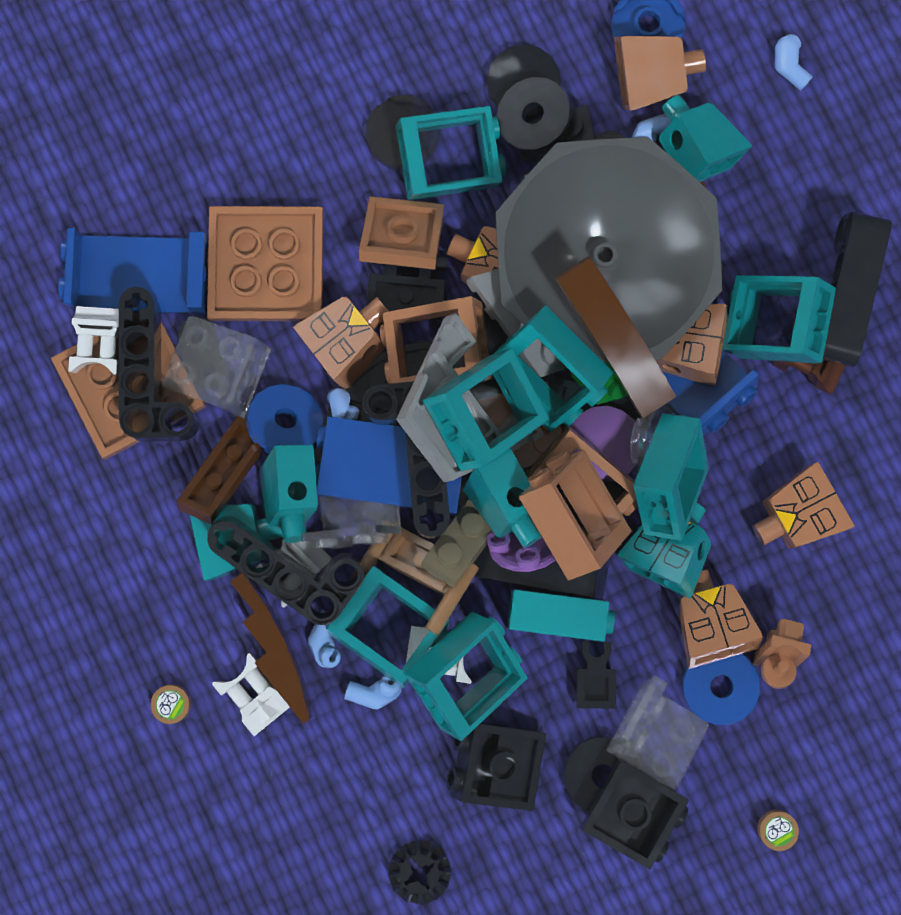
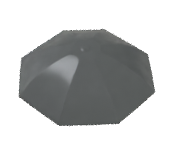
(635, 217)

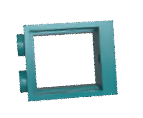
(411, 155)
(810, 323)
(573, 355)
(451, 411)
(671, 476)
(370, 587)
(560, 615)
(483, 698)

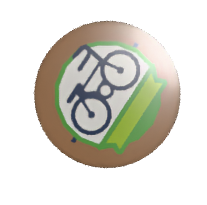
(170, 704)
(778, 830)

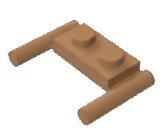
(405, 555)

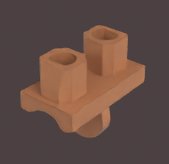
(782, 654)

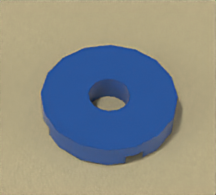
(667, 13)
(287, 401)
(726, 709)

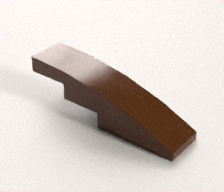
(615, 336)
(279, 662)

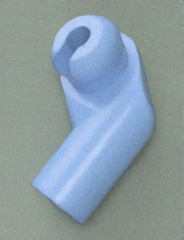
(787, 61)
(651, 127)
(339, 404)
(323, 646)
(376, 695)

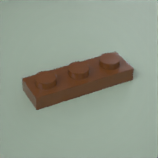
(220, 473)

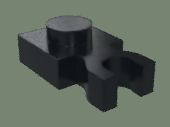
(596, 684)

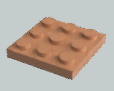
(264, 263)
(96, 394)

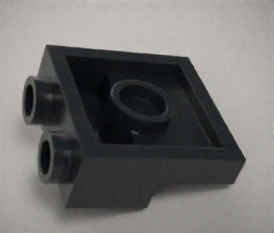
(497, 766)
(635, 814)

